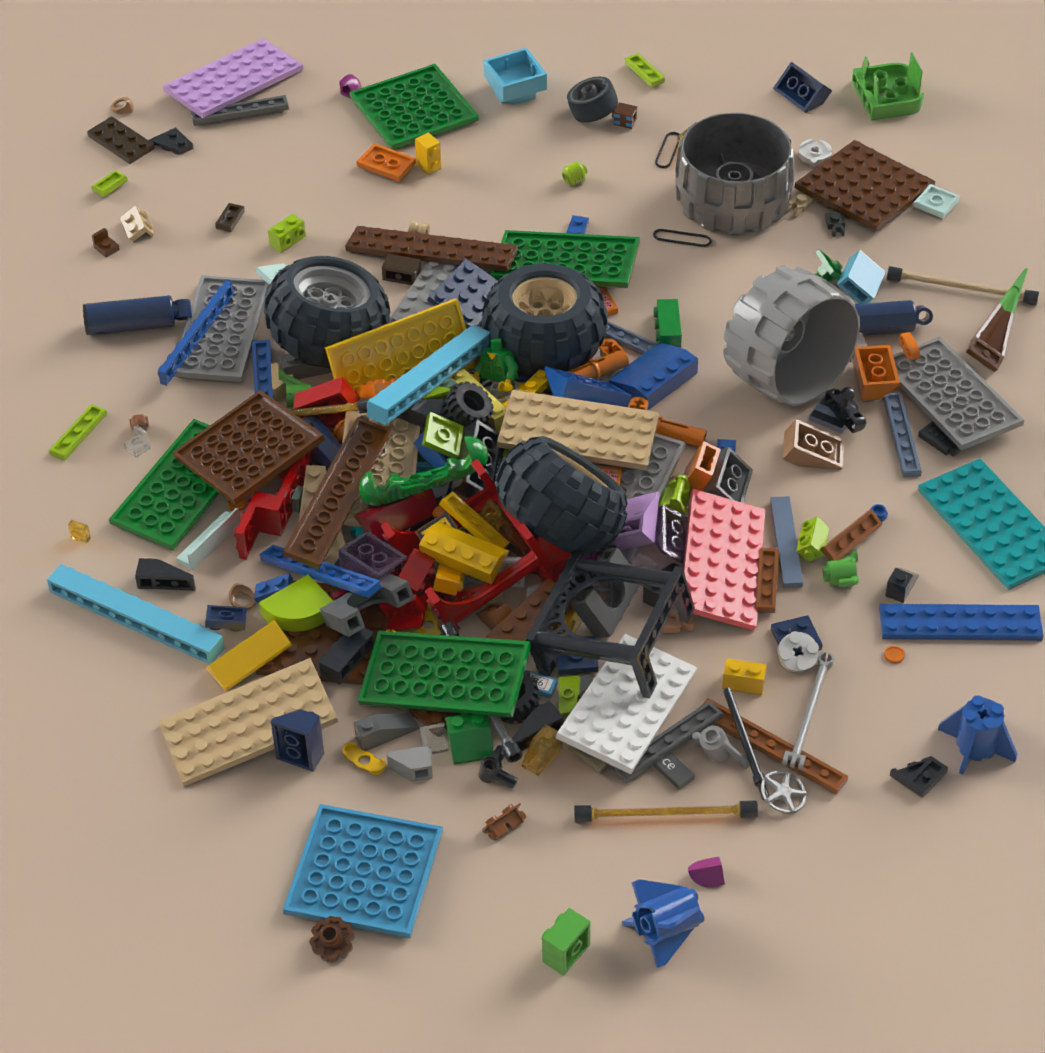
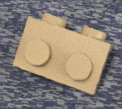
(136, 223)

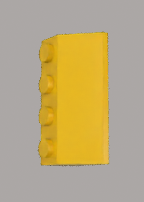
(463, 552)

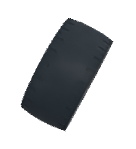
(592, 99)

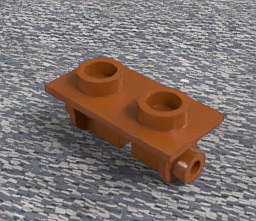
(496, 825)

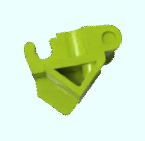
(676, 494)

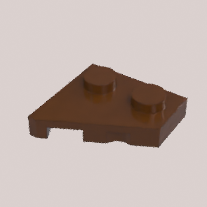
(516, 543)

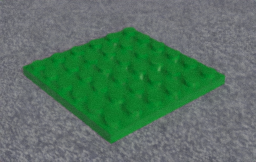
(413, 106)

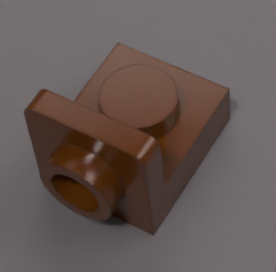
(104, 243)

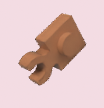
(139, 420)
(673, 624)

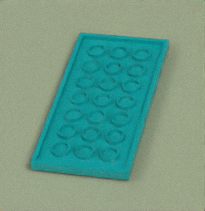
(990, 521)

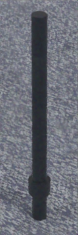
(757, 775)

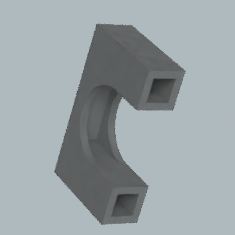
(344, 612)
(595, 614)

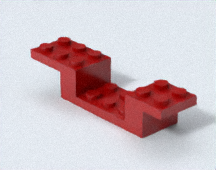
(270, 512)

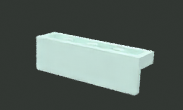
(209, 539)

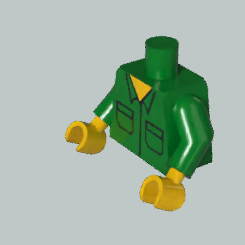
(497, 365)

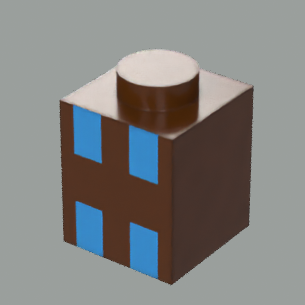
(625, 115)

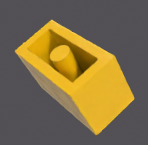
(428, 153)
(744, 676)

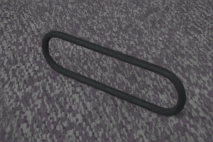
(665, 166)
(682, 242)

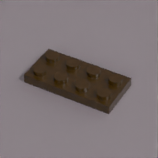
(120, 140)

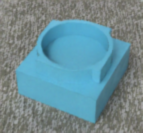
(515, 76)

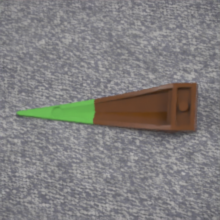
(991, 339)

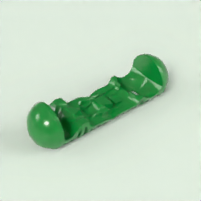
(399, 488)

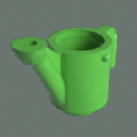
(292, 387)
(842, 571)

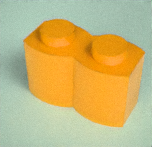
(448, 580)

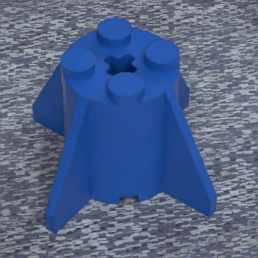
(979, 731)
(664, 916)

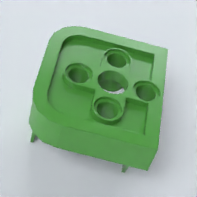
(898, 83)

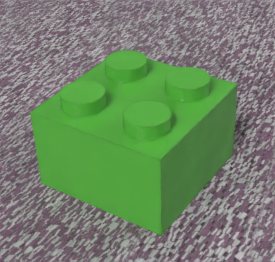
(565, 941)

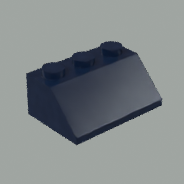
(801, 88)
(298, 739)

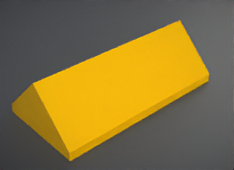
(249, 656)

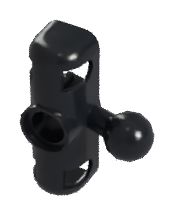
(846, 408)

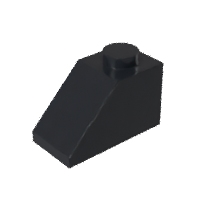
(900, 584)

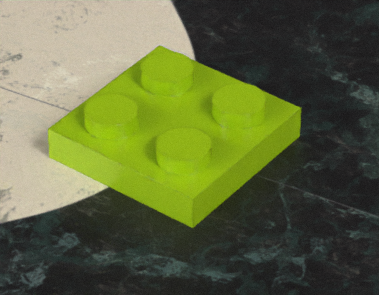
(442, 435)

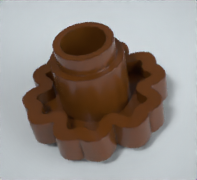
(332, 939)

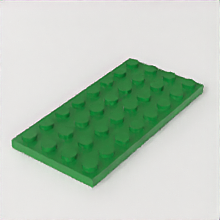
(601, 258)
(167, 498)
(445, 673)

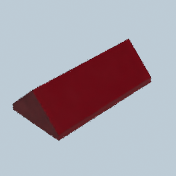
(399, 514)

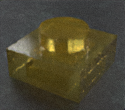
(79, 531)

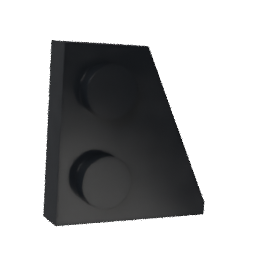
(173, 141)
(920, 775)

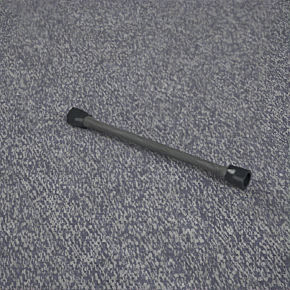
(510, 748)

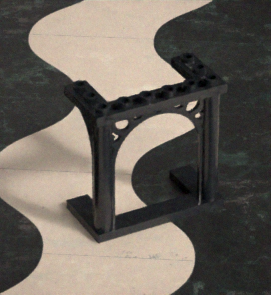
(581, 575)

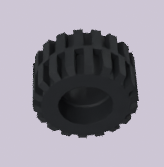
(467, 403)
(527, 702)

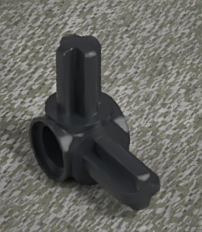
(495, 773)

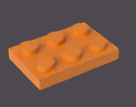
(386, 162)

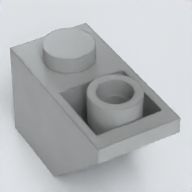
(411, 763)

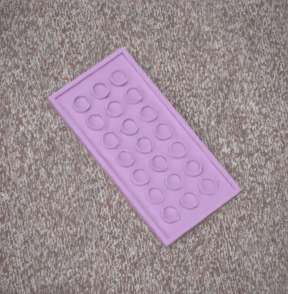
(232, 78)

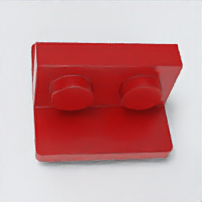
(407, 616)

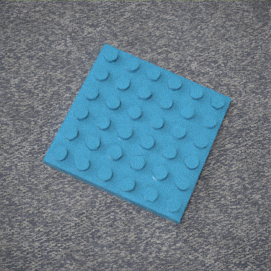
(364, 870)

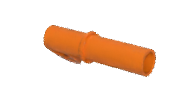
(611, 359)
(682, 432)

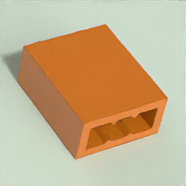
(701, 466)

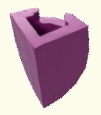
(348, 84)
(707, 872)

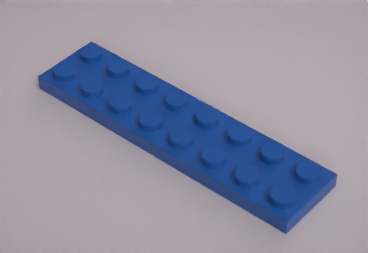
(960, 622)

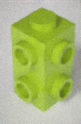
(812, 537)

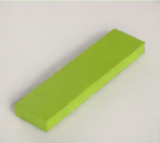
(78, 432)

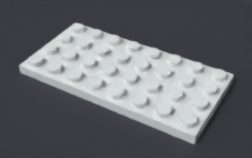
(613, 716)

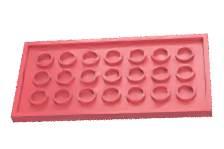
(723, 558)

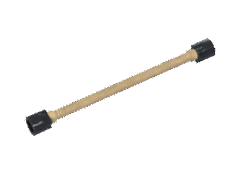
(898, 274)

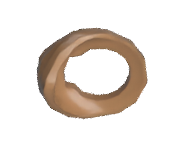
(126, 108)
(245, 590)

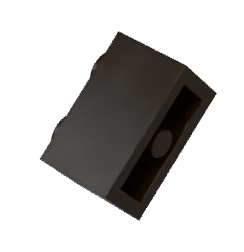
(401, 269)

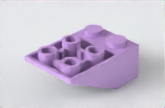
(640, 522)

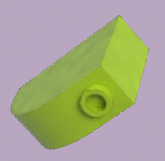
(296, 606)

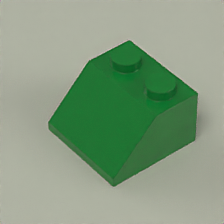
(469, 737)

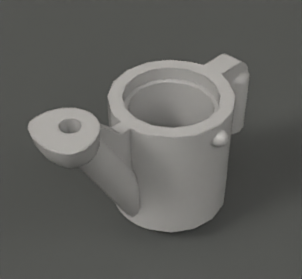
(717, 746)

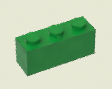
(668, 322)

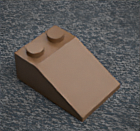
(812, 447)

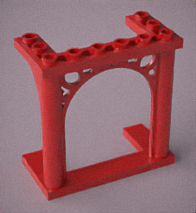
(479, 596)

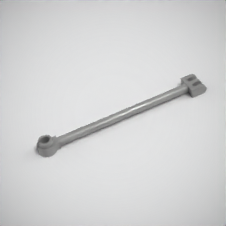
(795, 755)

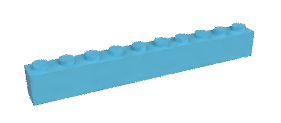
(427, 375)
(136, 614)

